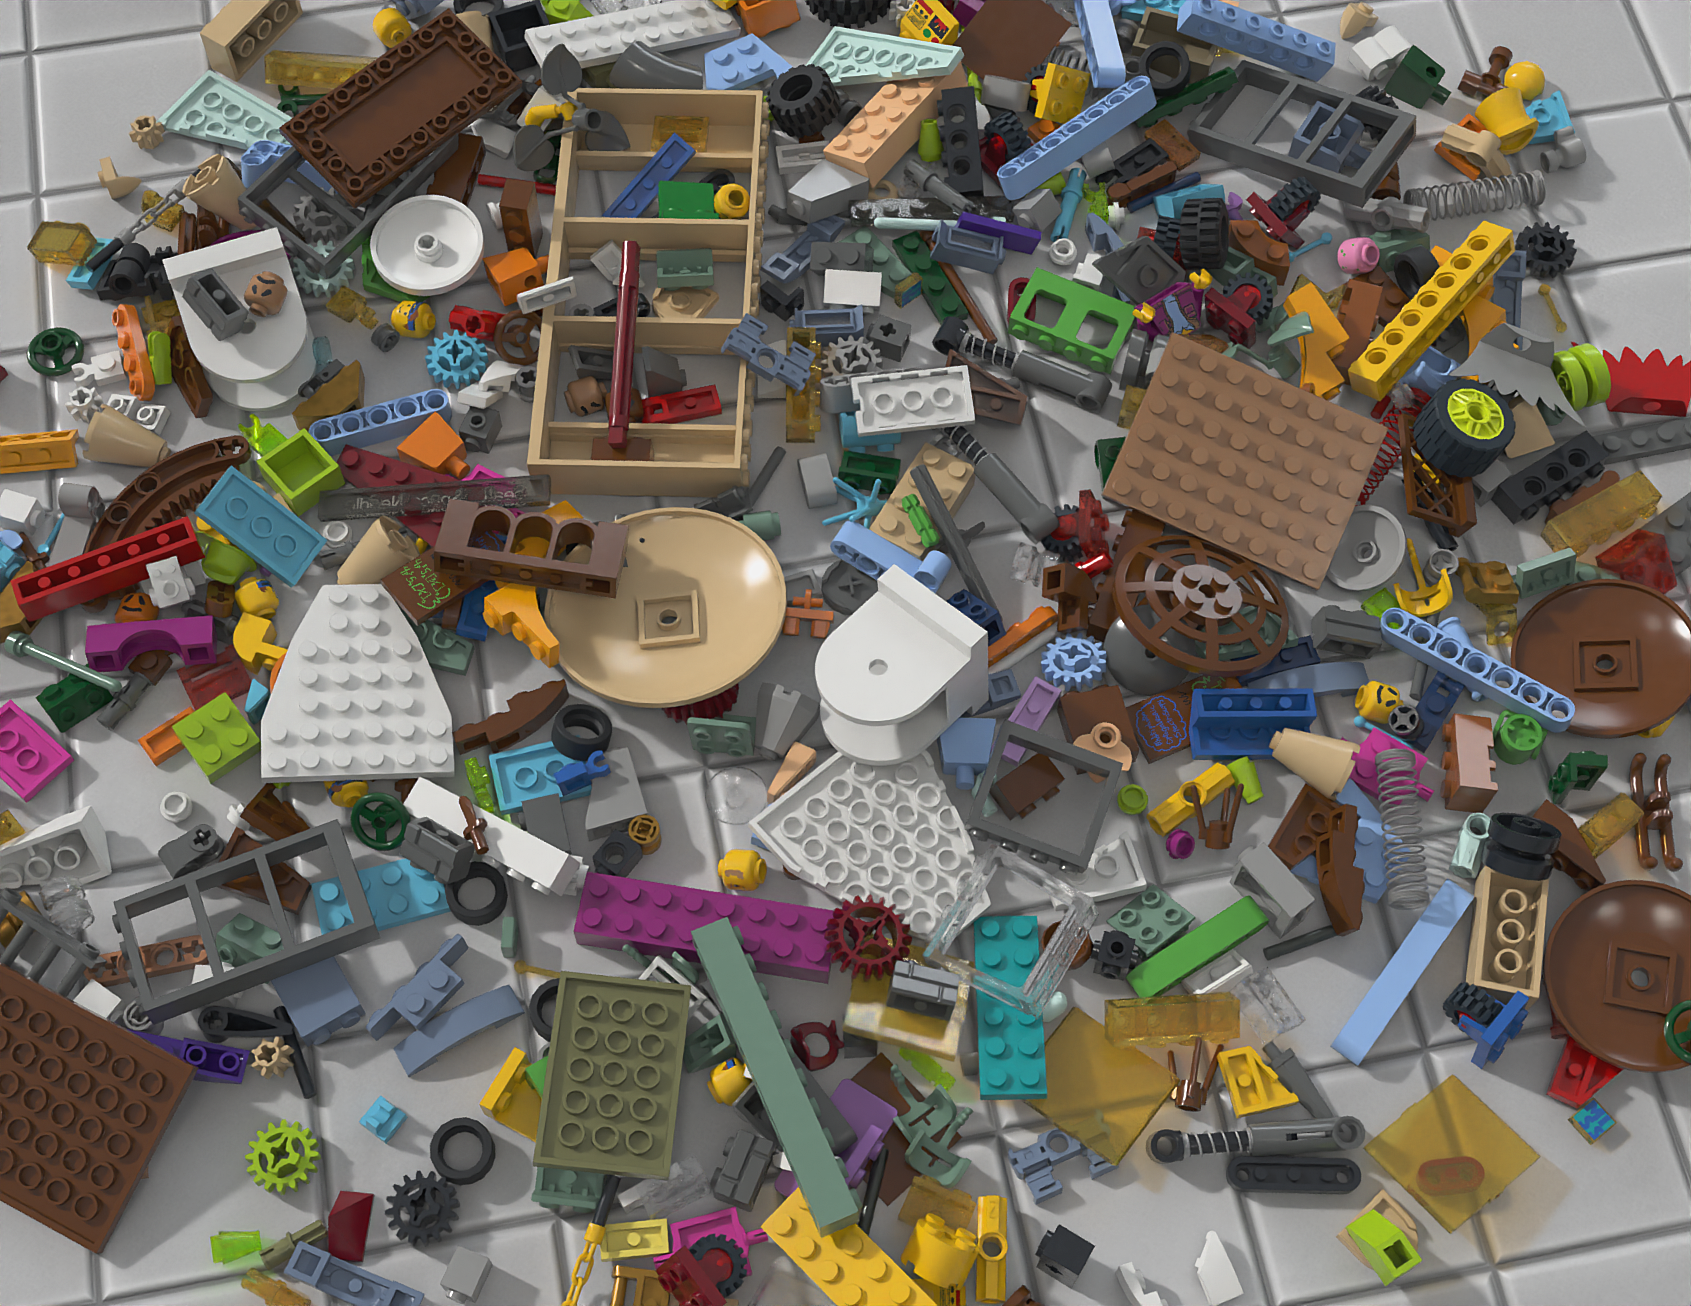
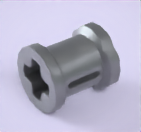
(526, 381)

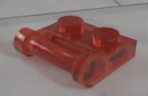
(230, 679)

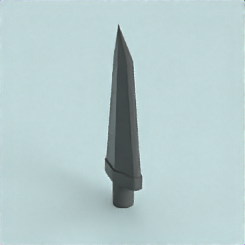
(1296, 1080)

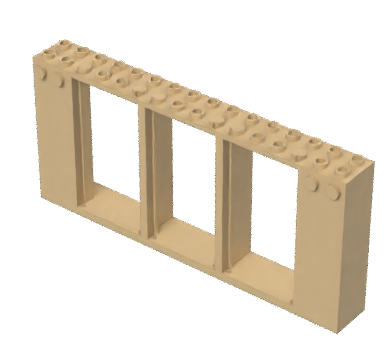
(687, 457)

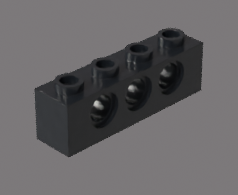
(961, 102)
(1513, 494)

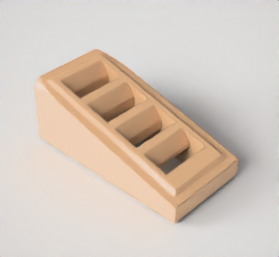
(794, 767)

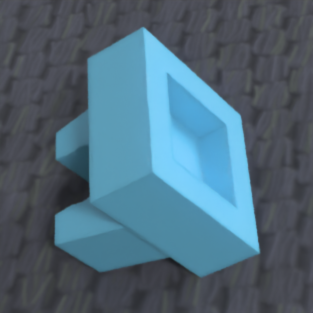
(383, 1119)

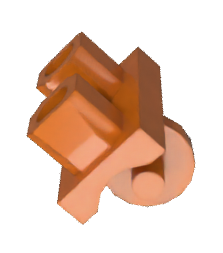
(820, 619)

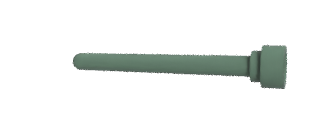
(22, 645)

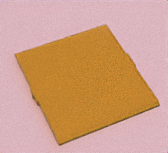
(872, 1019)
(1100, 1091)
(1452, 1153)

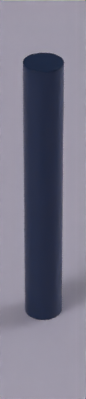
(1147, 199)

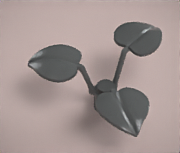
(604, 133)

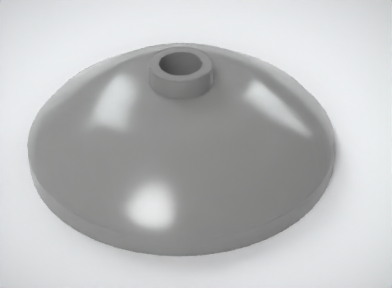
(1366, 530)

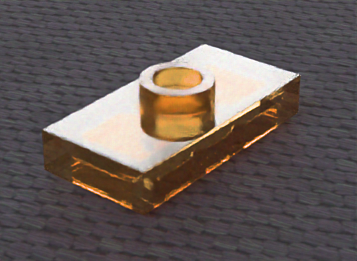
(1174, 143)

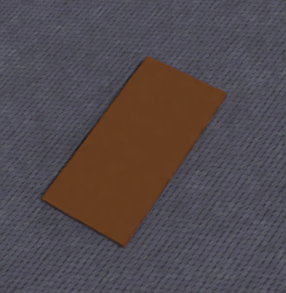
(400, 108)

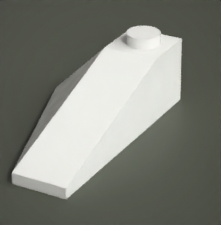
(57, 849)

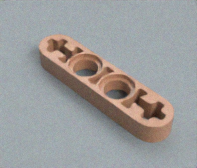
(149, 956)

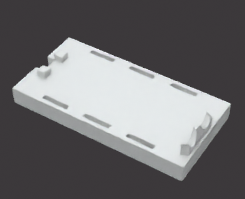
(914, 402)

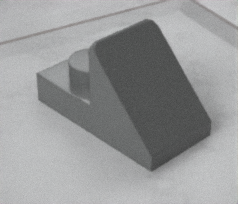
(592, 362)
(751, 1110)

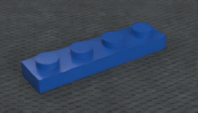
(644, 187)
(471, 620)

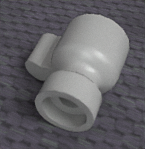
(1568, 152)

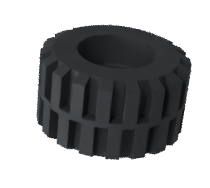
(803, 100)
(1204, 233)

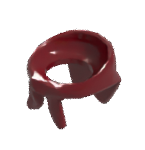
(801, 1049)

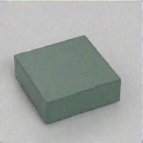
(509, 937)

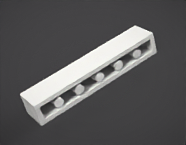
(507, 844)

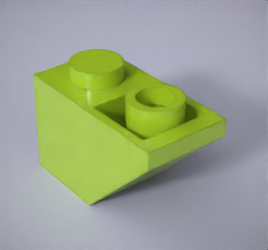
(1383, 1246)

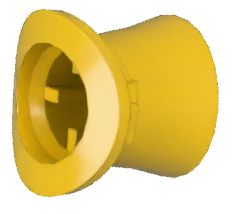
(1507, 118)

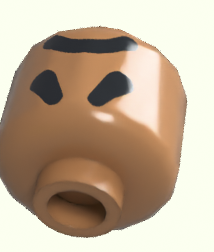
(265, 294)
(585, 396)

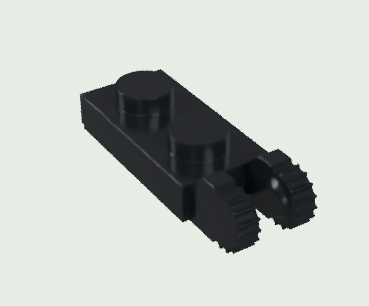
(1135, 163)

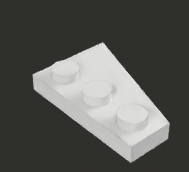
(1110, 873)

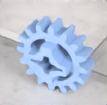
(1073, 661)

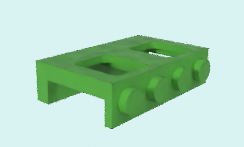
(1079, 303)

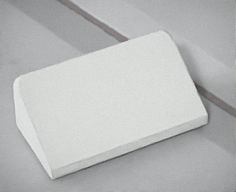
(547, 295)
(775, 388)
(1218, 975)

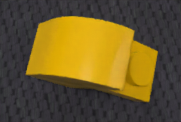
(254, 642)

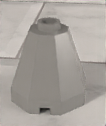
(782, 719)

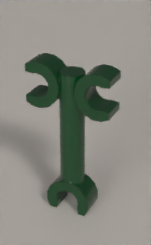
(292, 99)

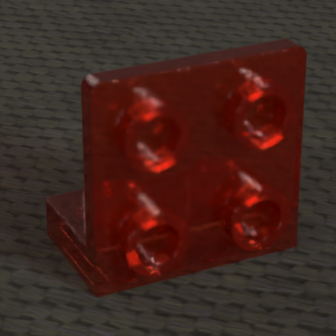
(1641, 559)

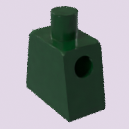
(1417, 80)

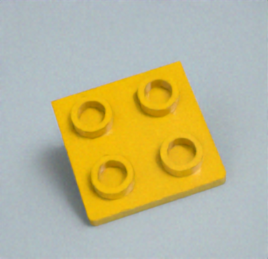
(512, 1099)

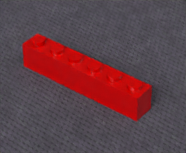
(104, 569)

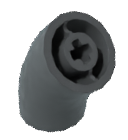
(647, 69)

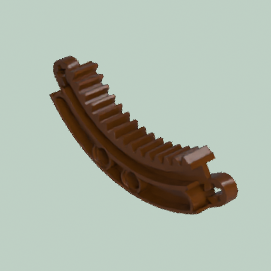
(178, 485)

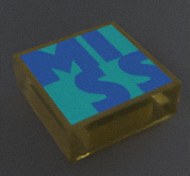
(908, 290)
(1592, 1121)

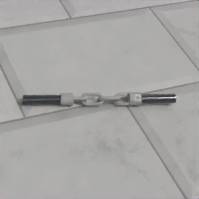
(125, 236)

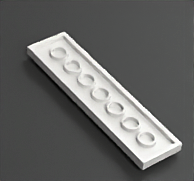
(659, 26)

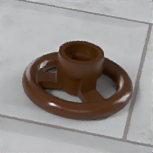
(510, 337)

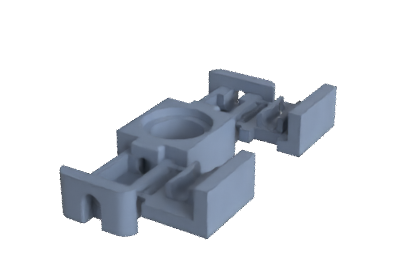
(788, 369)
(1034, 1163)

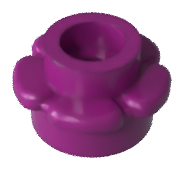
(1180, 844)

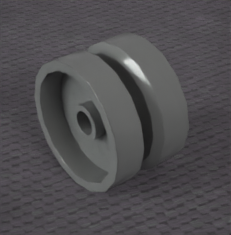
(1138, 357)

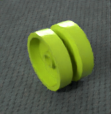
(1582, 375)

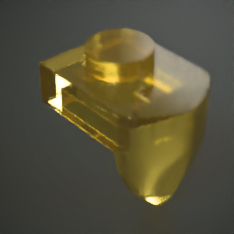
(169, 218)

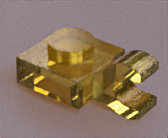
(350, 305)

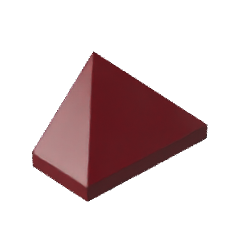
(350, 1225)

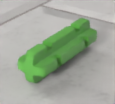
(920, 520)

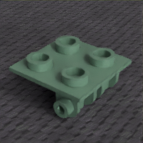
(1152, 921)

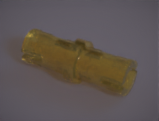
(273, 1292)

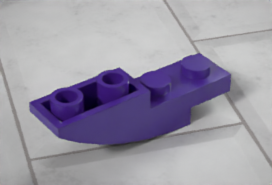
(215, 1061)

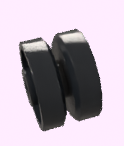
(1521, 846)

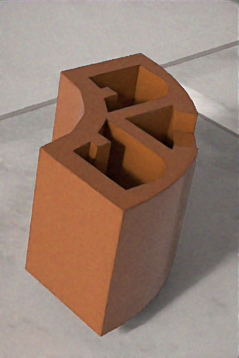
(1267, 253)

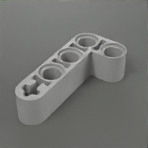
(837, 391)
(81, 511)

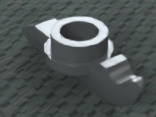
(966, 536)

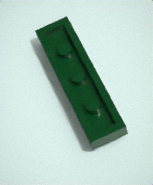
(1192, 94)
(935, 285)

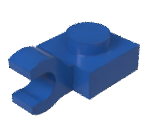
(577, 776)

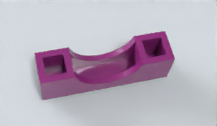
(114, 645)

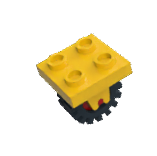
(1056, 92)

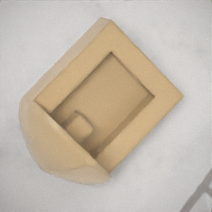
(1356, 18)
(117, 186)

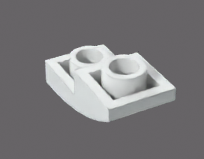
(148, 415)
(1133, 1286)

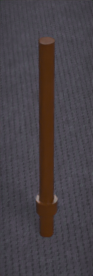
(961, 291)

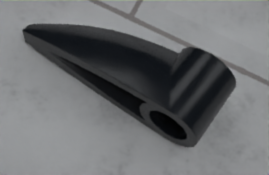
(240, 1024)

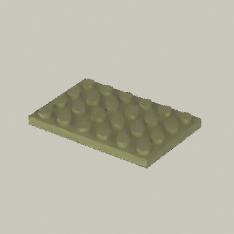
(613, 1076)

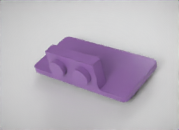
(869, 1120)

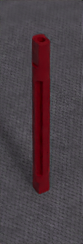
(624, 345)

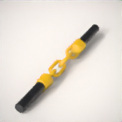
(594, 1236)

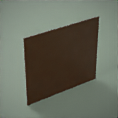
(1010, 37)
(898, 1173)

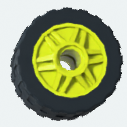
(1464, 428)

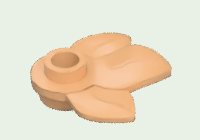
(1114, 749)

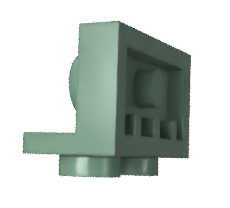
(1545, 573)

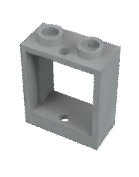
(1272, 888)

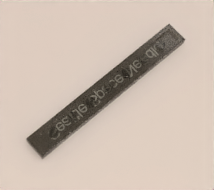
(433, 497)

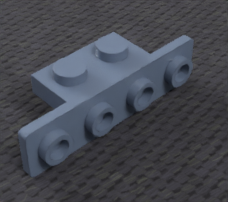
(425, 993)

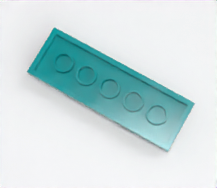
(1008, 1039)

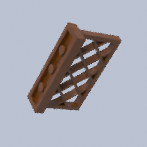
(1457, 494)

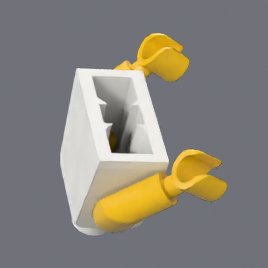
(544, 109)

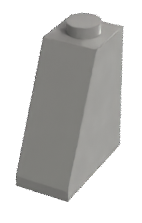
(825, 192)
(615, 797)

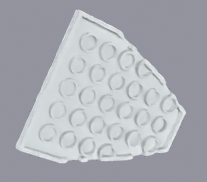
(355, 697)
(875, 834)

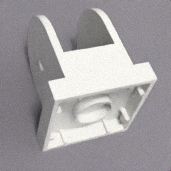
(271, 353)
(899, 672)

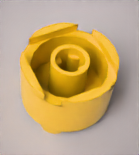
(940, 1252)

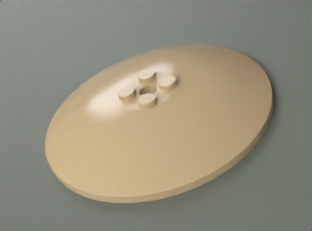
(693, 568)

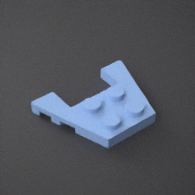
(742, 64)
(1367, 845)

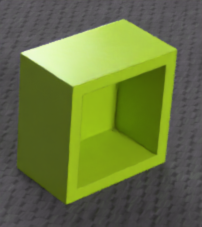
(300, 471)
(217, 737)

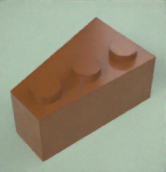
(1358, 319)
(1468, 763)

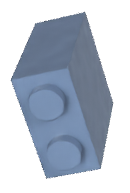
(319, 1000)

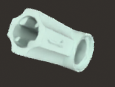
(1469, 847)

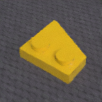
(1252, 1084)

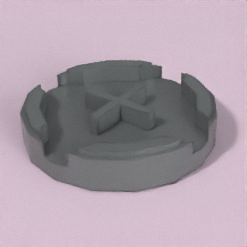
(846, 587)

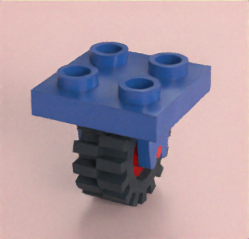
(1486, 1019)

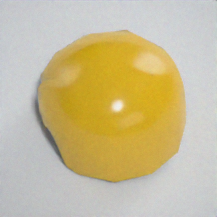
(1526, 77)

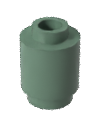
(763, 523)

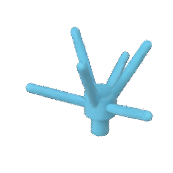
(866, 505)

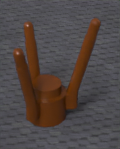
(1219, 832)
(1189, 1095)

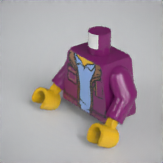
(1174, 308)

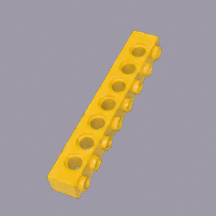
(1431, 310)

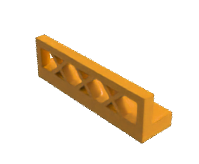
(38, 451)

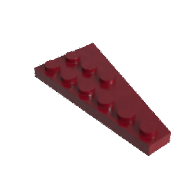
(370, 469)

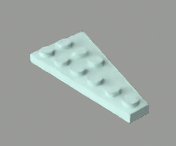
(872, 57)
(224, 114)

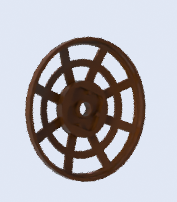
(1189, 602)

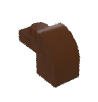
(1073, 592)

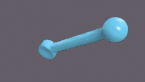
(1325, 239)
(45, 547)
(1359, 722)

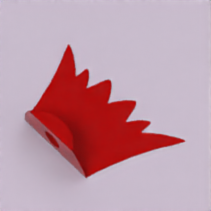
(1649, 385)

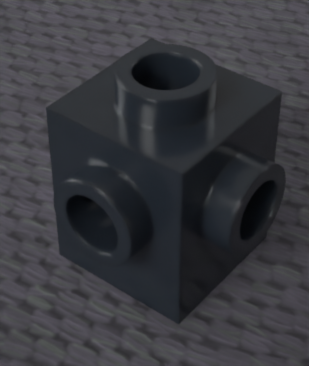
(1114, 955)

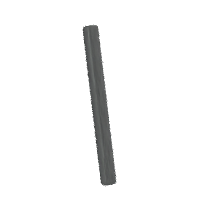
(951, 535)

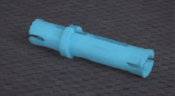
(1071, 196)

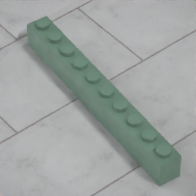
(776, 1079)

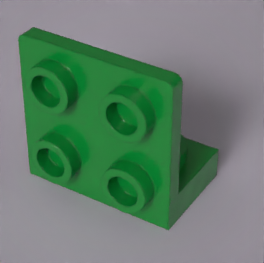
(686, 200)

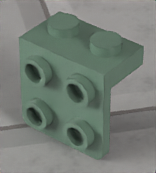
(726, 735)

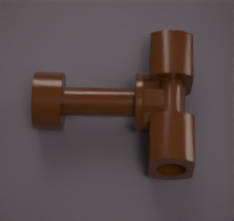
(1487, 82)

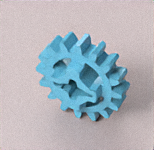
(445, 365)

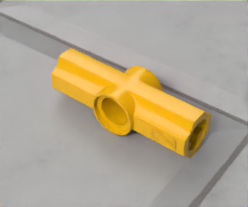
(1177, 810)
(991, 1270)

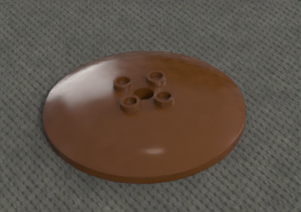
(1613, 622)
(1591, 966)

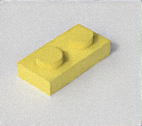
(635, 1240)

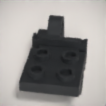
(136, 274)

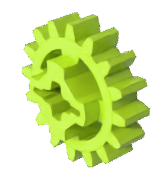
(279, 1169)

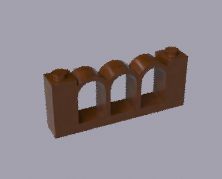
(466, 521)

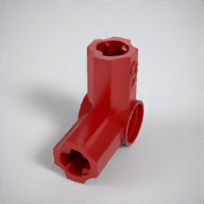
(474, 322)

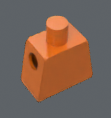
(514, 273)
(435, 448)

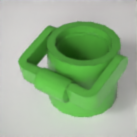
(1517, 738)

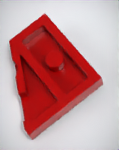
(1579, 1075)

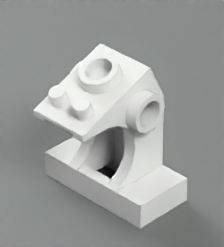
(172, 584)

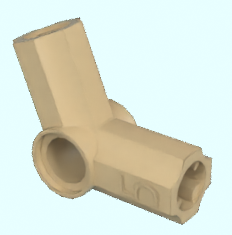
(1479, 149)

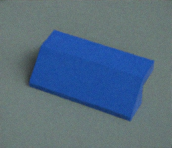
(1243, 721)

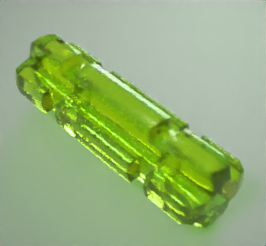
(928, 1068)

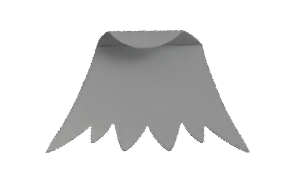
(1516, 369)

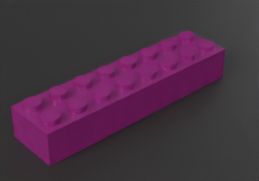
(660, 918)

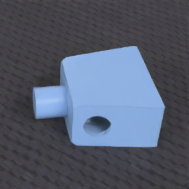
(966, 749)

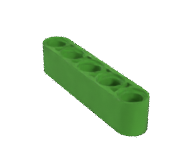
(1198, 948)

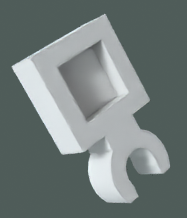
(104, 370)

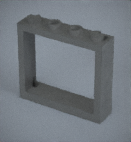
(1058, 750)

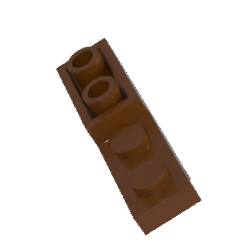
(525, 716)
(1338, 879)

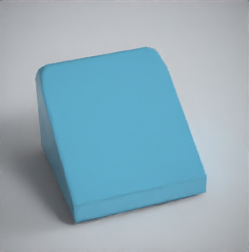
(256, 701)

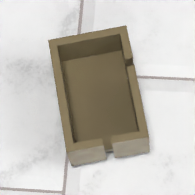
(1162, 26)

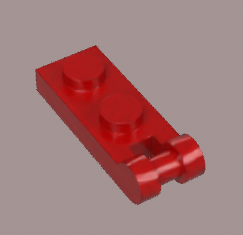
(682, 406)

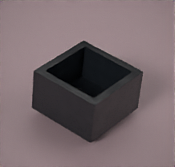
(509, 33)

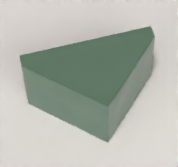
(709, 1045)

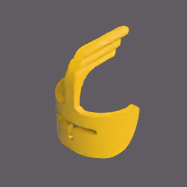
(1410, 601)

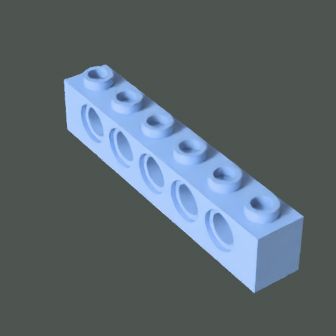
(1257, 37)

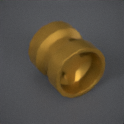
(647, 840)

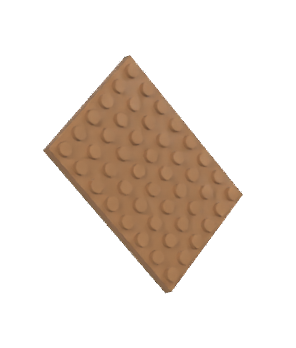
(1244, 461)

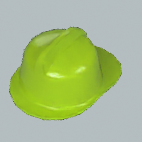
(224, 561)

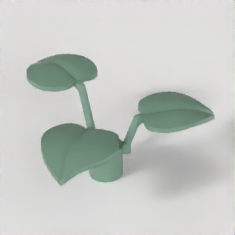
(1280, 356)

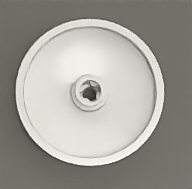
(427, 245)

